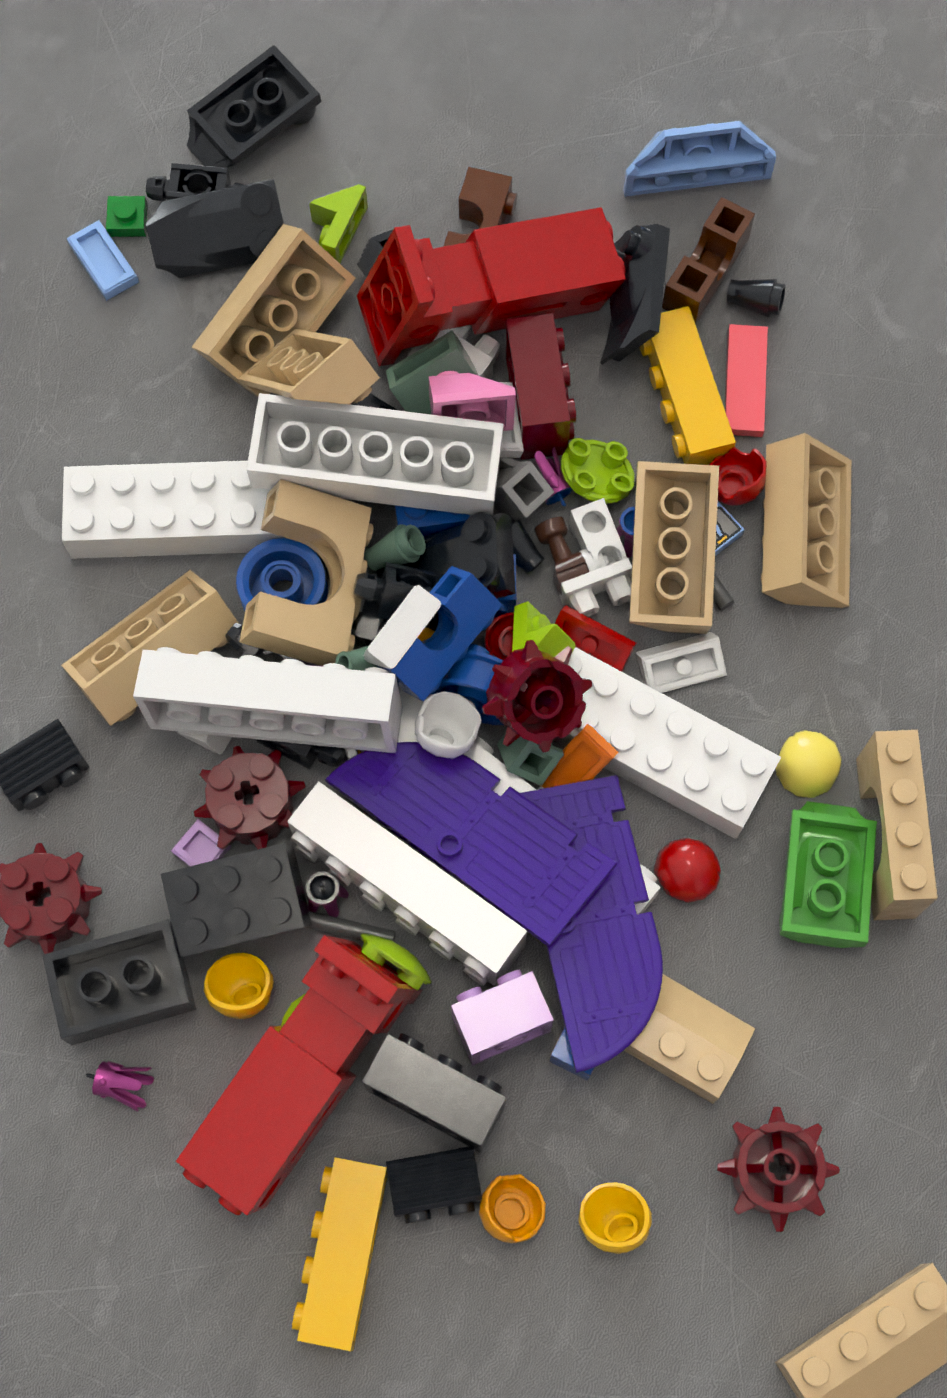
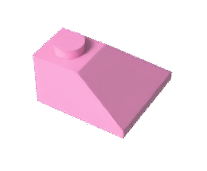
(472, 398)

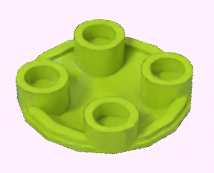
(598, 470)
(409, 967)

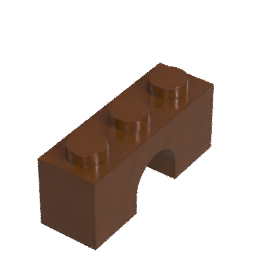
(484, 201)
(717, 249)

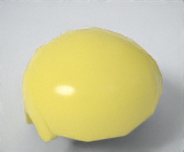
(808, 764)

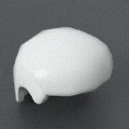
(447, 724)

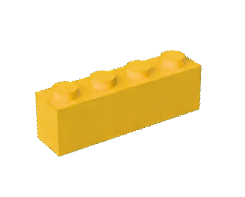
(687, 389)
(342, 1254)

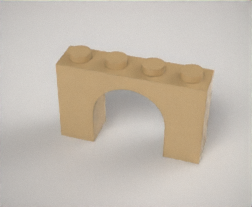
(339, 536)
(893, 774)

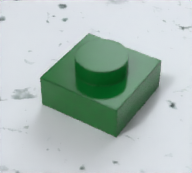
(126, 216)

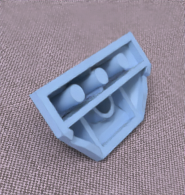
(699, 158)

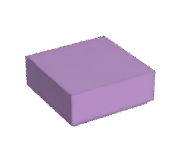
(199, 845)

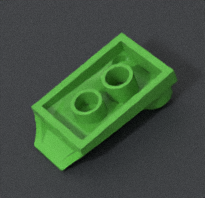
(828, 876)

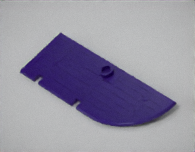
(487, 841)
(608, 955)

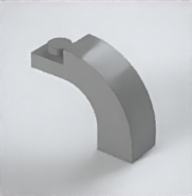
(520, 488)

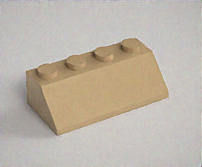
(284, 290)
(313, 369)
(806, 523)
(674, 547)
(182, 617)
(692, 1041)
(878, 1345)

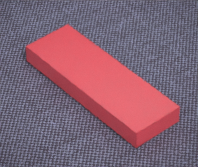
(746, 379)

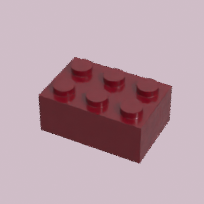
(540, 384)

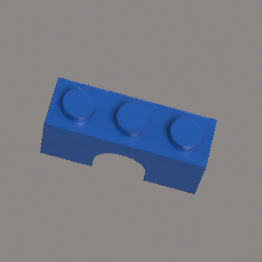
(463, 614)

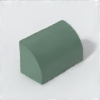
(410, 377)

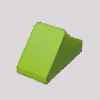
(340, 216)
(532, 625)

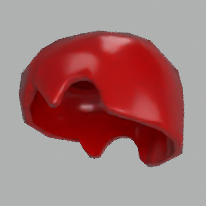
(740, 476)
(687, 869)

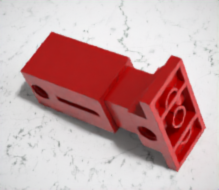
(499, 273)
(294, 1078)

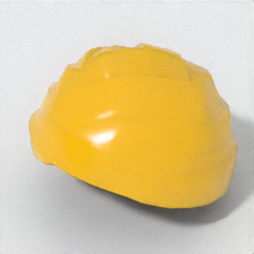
(238, 985)
(615, 1217)

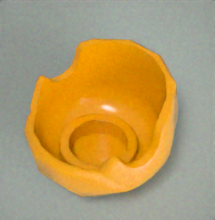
(512, 1209)

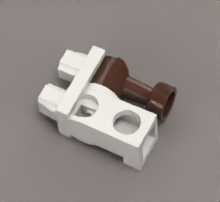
(595, 568)

